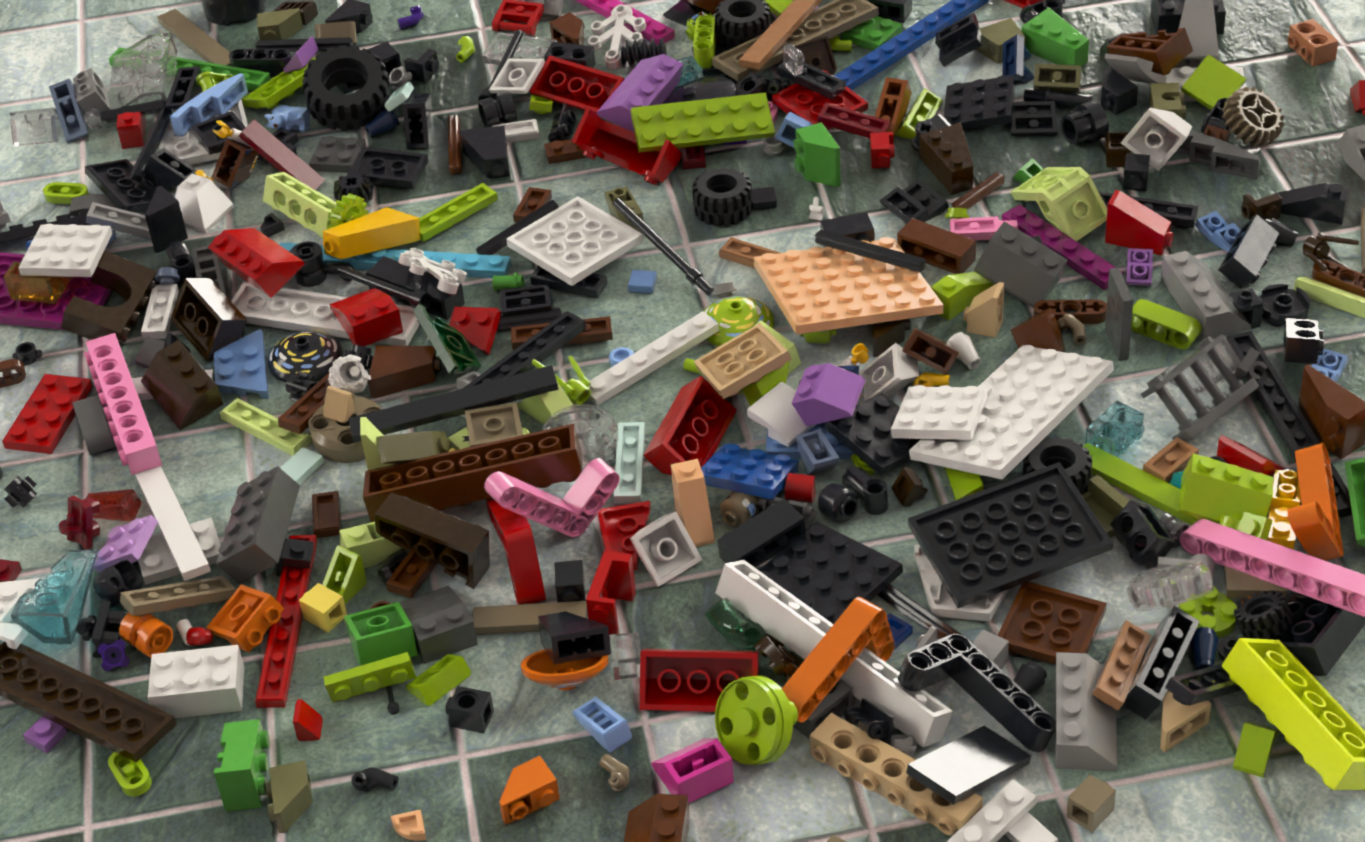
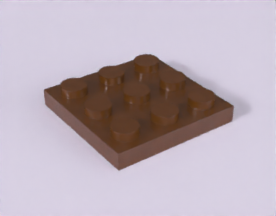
(1051, 622)

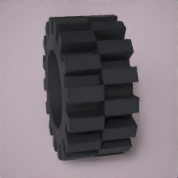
(1263, 615)

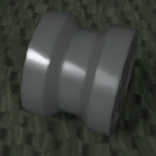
(1173, 527)

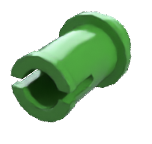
(507, 281)

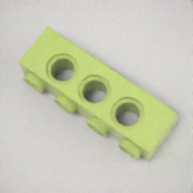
(298, 201)

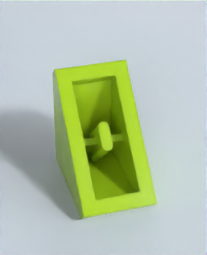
(345, 573)
(1255, 748)

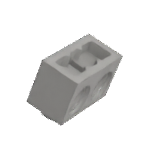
(91, 91)

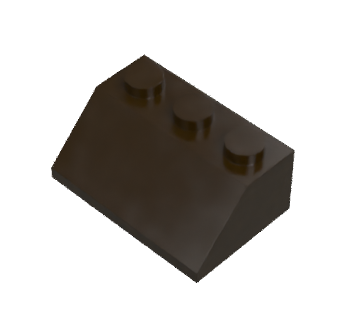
(207, 316)
(181, 385)

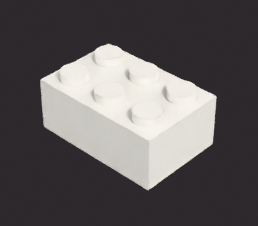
(197, 681)

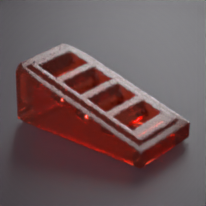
(117, 504)

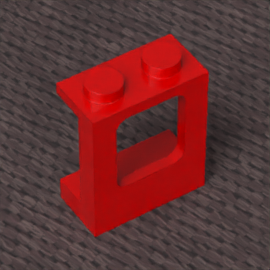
(614, 581)

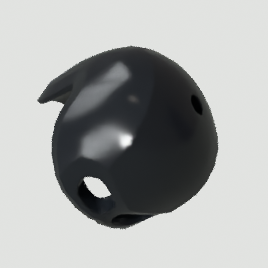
(117, 579)

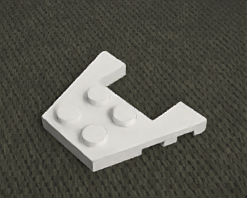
(9, 595)
(940, 600)

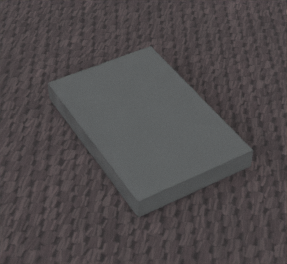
(1119, 314)

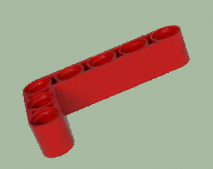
(520, 551)

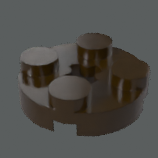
(781, 660)

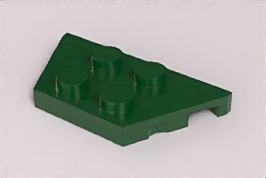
(449, 344)

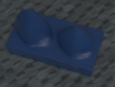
(1013, 59)

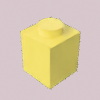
(323, 607)

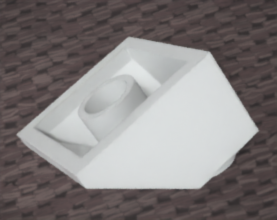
(517, 76)
(1157, 135)
(201, 203)
(888, 373)
(665, 548)

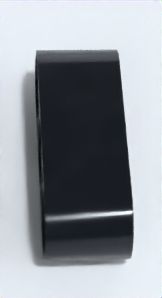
(262, 60)

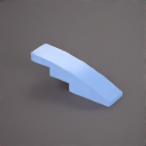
(208, 103)

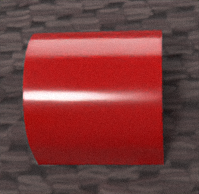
(800, 488)

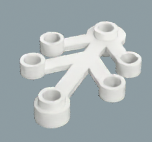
(620, 15)
(443, 271)

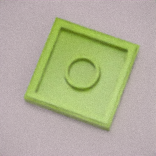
(1212, 82)

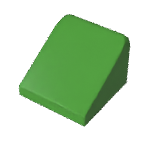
(1029, 170)

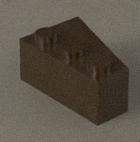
(948, 157)

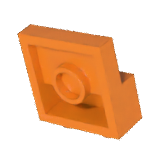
(246, 617)

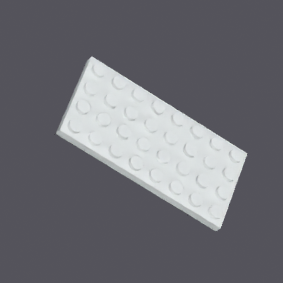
(1022, 407)

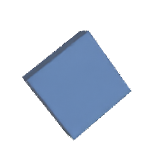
(642, 281)

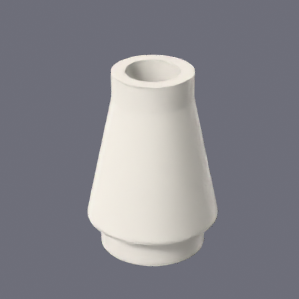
(966, 350)

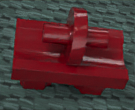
(79, 522)

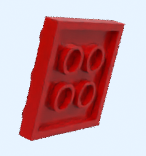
(809, 104)

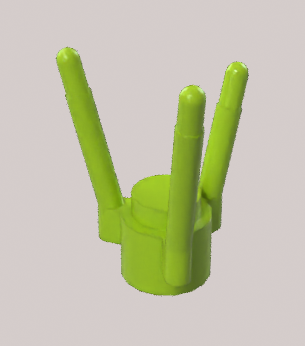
(575, 389)

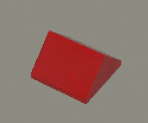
(1244, 457)

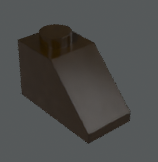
(887, 334)

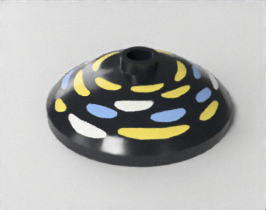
(304, 352)

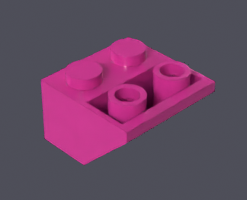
(696, 769)

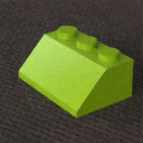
(1220, 489)

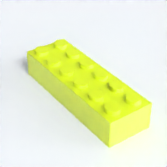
(1300, 710)

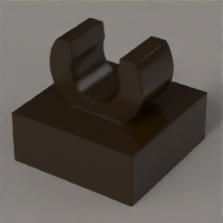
(908, 487)

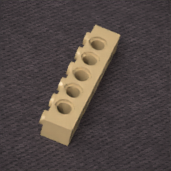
(884, 771)

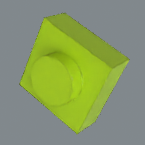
(540, 105)

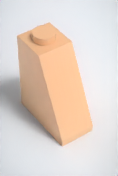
(692, 501)

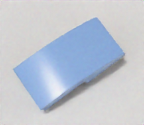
(1331, 364)

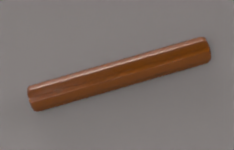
(454, 144)

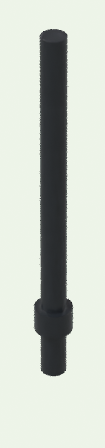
(693, 275)

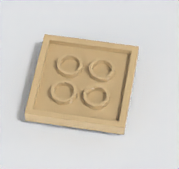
(742, 360)

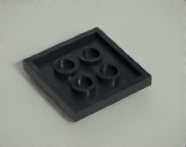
(980, 102)
(870, 434)

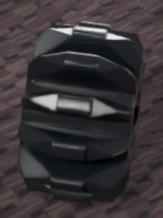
(353, 184)

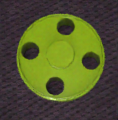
(754, 720)

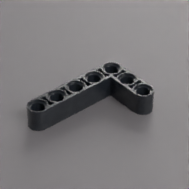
(984, 682)

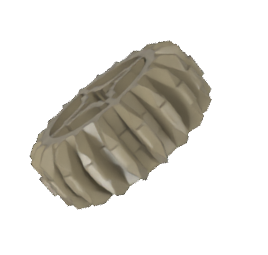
(1249, 112)

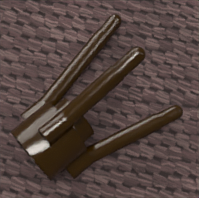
(1317, 248)

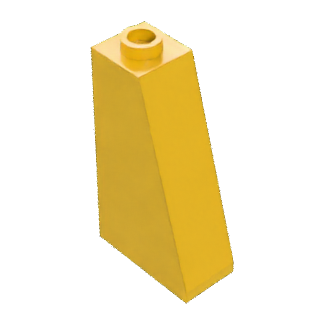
(371, 233)

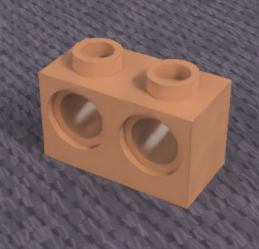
(1312, 42)

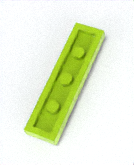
(456, 210)

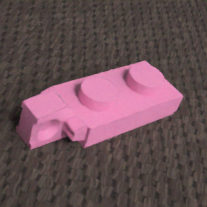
(978, 228)

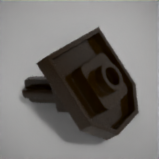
(819, 54)

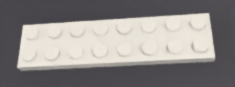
(308, 312)

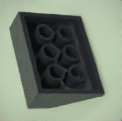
(1318, 632)

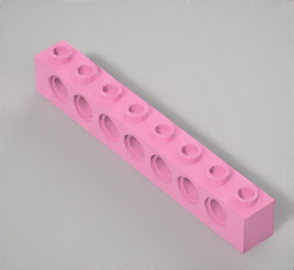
(121, 404)

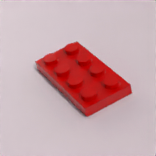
(47, 414)

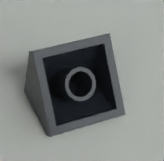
(165, 220)

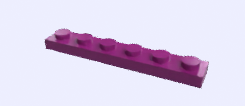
(1078, 256)

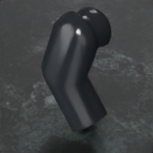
(372, 778)

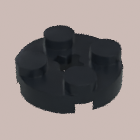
(1294, 303)

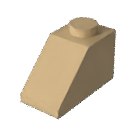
(986, 312)
(1181, 720)

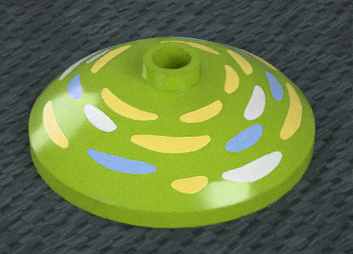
(736, 316)

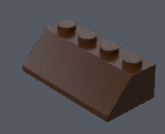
(659, 820)

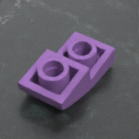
(1139, 267)

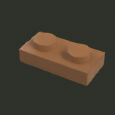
(1170, 459)

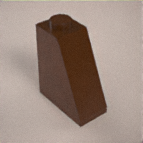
(402, 369)

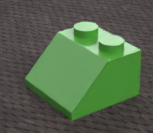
(817, 155)
(380, 633)

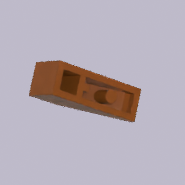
(894, 102)

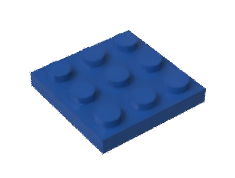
(748, 471)

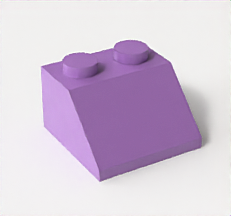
(827, 394)

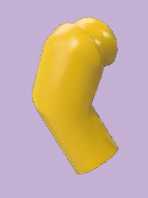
(932, 379)

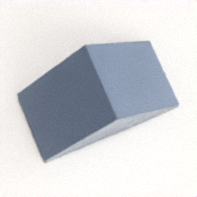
(816, 452)

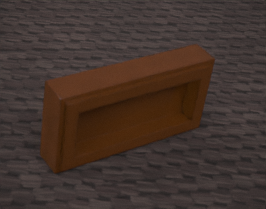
(326, 514)

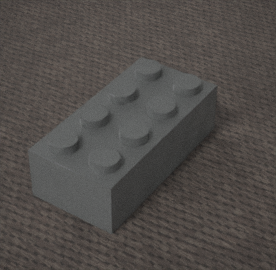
(258, 525)

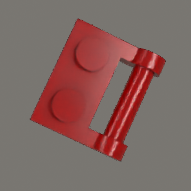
(520, 12)

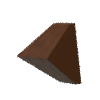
(1040, 332)

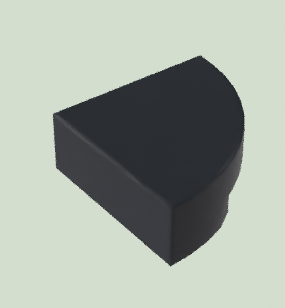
(271, 225)

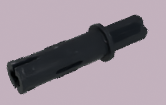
(1061, 98)

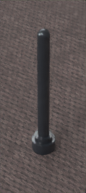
(485, 93)
(414, 298)

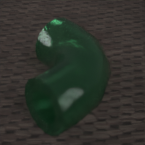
(734, 626)

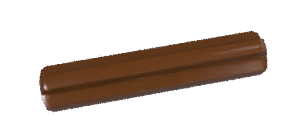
(979, 191)

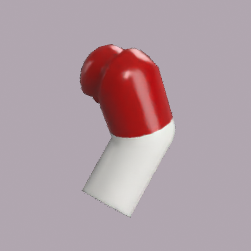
(194, 636)

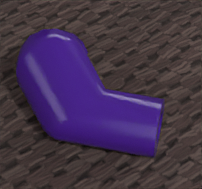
(411, 20)

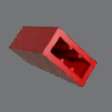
(1135, 225)

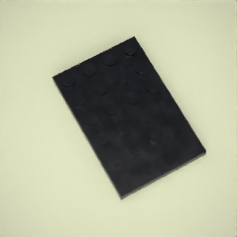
(1009, 534)

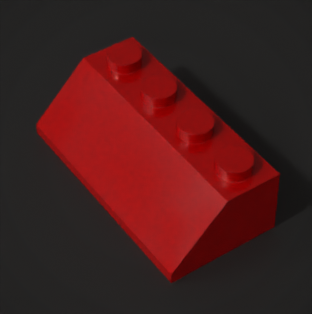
(574, 84)
(256, 259)
(690, 427)
(691, 677)

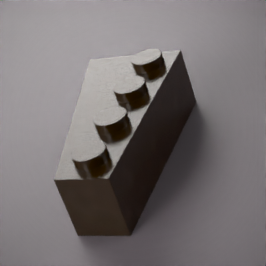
(435, 537)

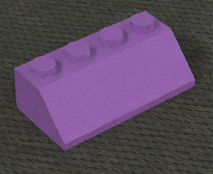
(645, 86)

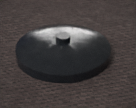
(702, 89)

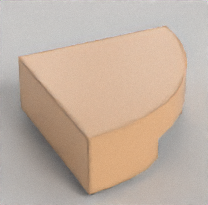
(409, 825)

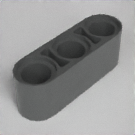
(93, 425)

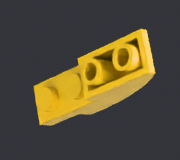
(1285, 496)

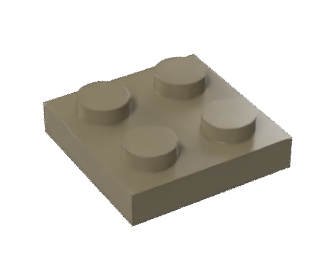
(493, 423)

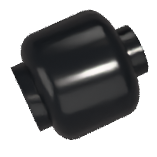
(838, 502)

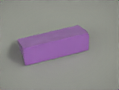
(302, 56)

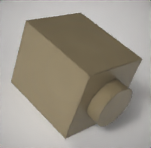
(1091, 803)

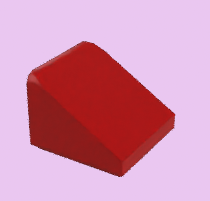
(307, 722)

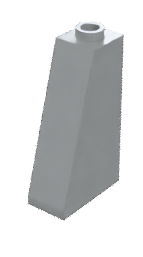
(1200, 25)

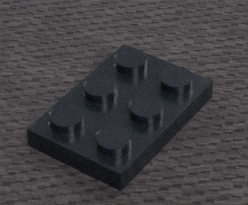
(390, 167)

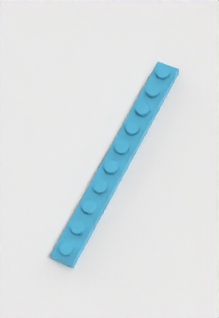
(473, 264)

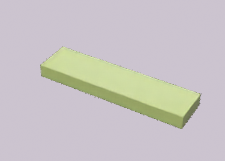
(264, 427)

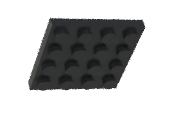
(830, 570)

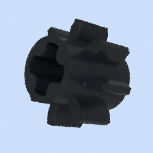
(362, 352)
(299, 385)
(20, 491)

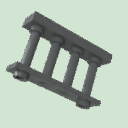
(1222, 402)

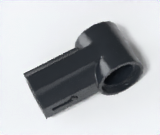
(181, 260)
(868, 489)

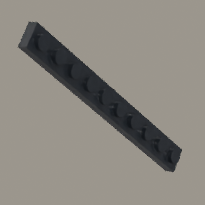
(1285, 412)

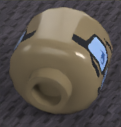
(738, 508)

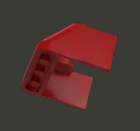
(620, 147)

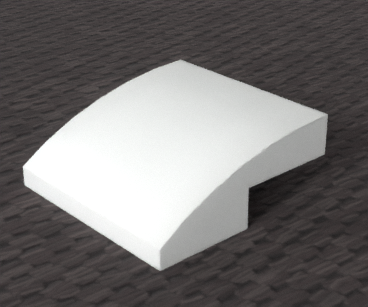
(779, 415)

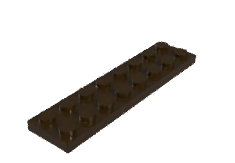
(81, 702)

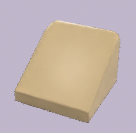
(338, 404)

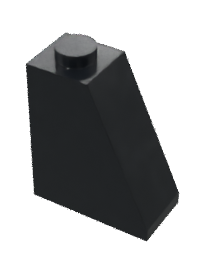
(418, 120)
(487, 150)
(572, 637)

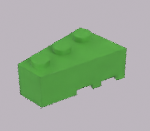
(1055, 40)
(243, 765)

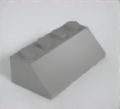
(1201, 295)
(1083, 722)

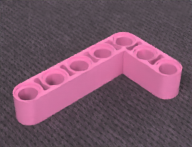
(565, 515)

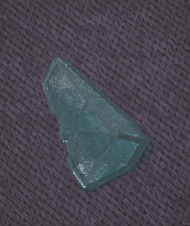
(57, 600)

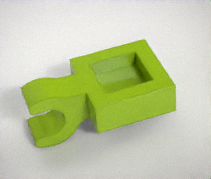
(1251, 524)

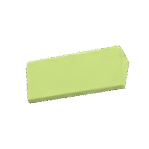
(1332, 296)

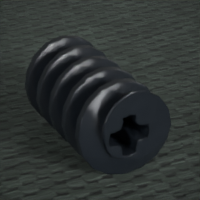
(638, 53)

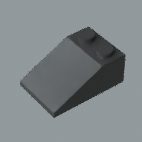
(440, 623)

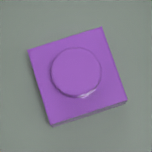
(44, 734)

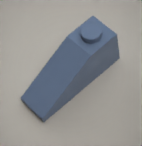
(68, 110)

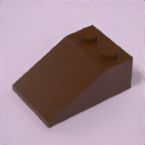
(1332, 413)

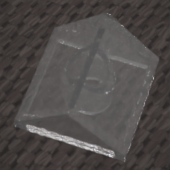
(35, 126)

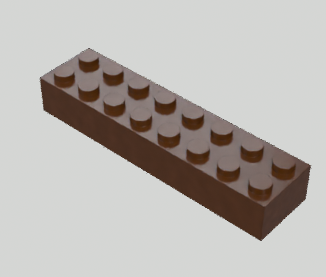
(461, 474)

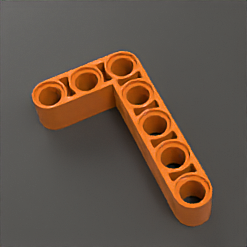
(1317, 518)
(857, 628)

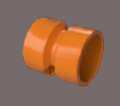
(146, 633)

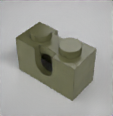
(1168, 98)

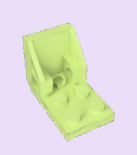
(1066, 199)

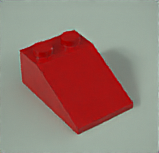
(368, 317)

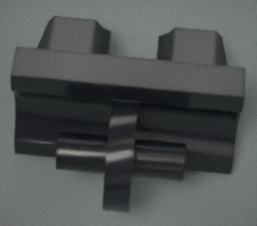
(99, 628)

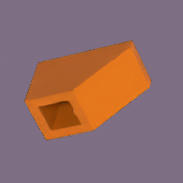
(528, 790)

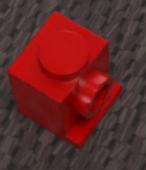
(881, 149)

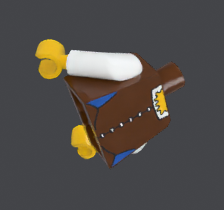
(235, 160)

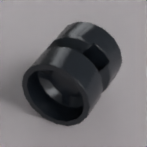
(497, 110)
(314, 269)

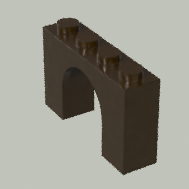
(127, 279)

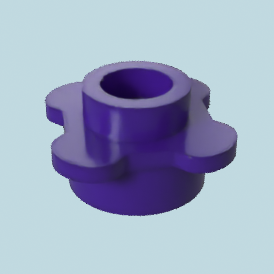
(120, 659)

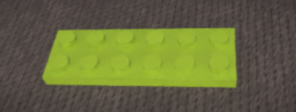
(702, 122)

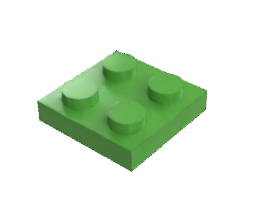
(873, 32)

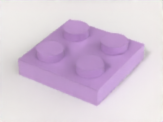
(126, 542)

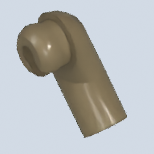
(1078, 329)
(619, 772)

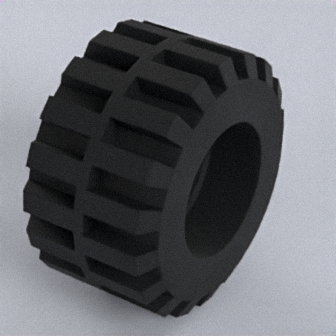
(741, 20)
(722, 196)
(1070, 454)

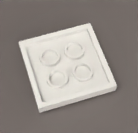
(65, 250)
(939, 412)

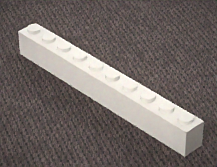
(803, 628)

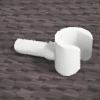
(816, 211)

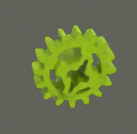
(347, 209)

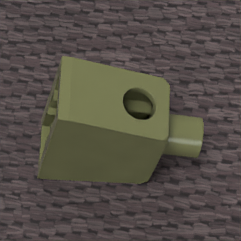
(994, 37)

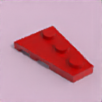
(620, 524)

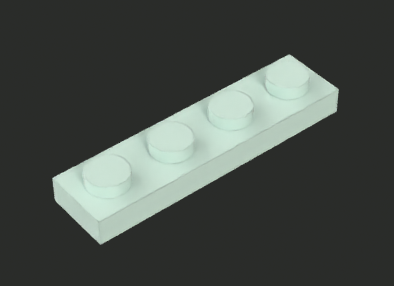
(629, 462)

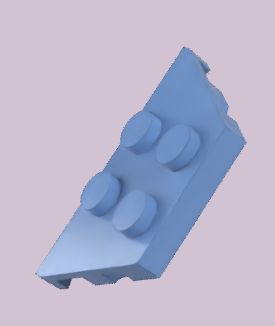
(242, 366)

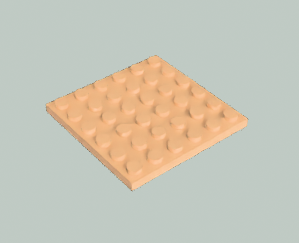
(841, 290)

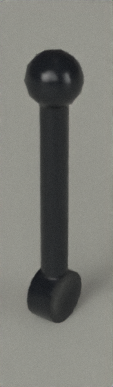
(393, 707)

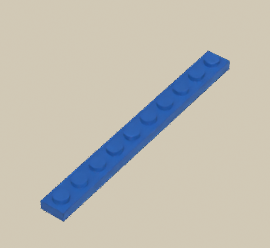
(907, 41)

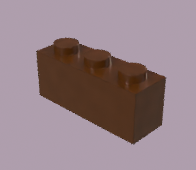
(937, 246)

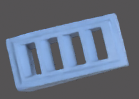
(605, 726)

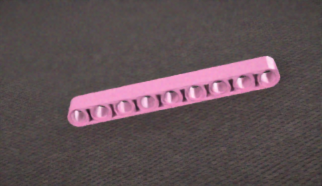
(1277, 565)

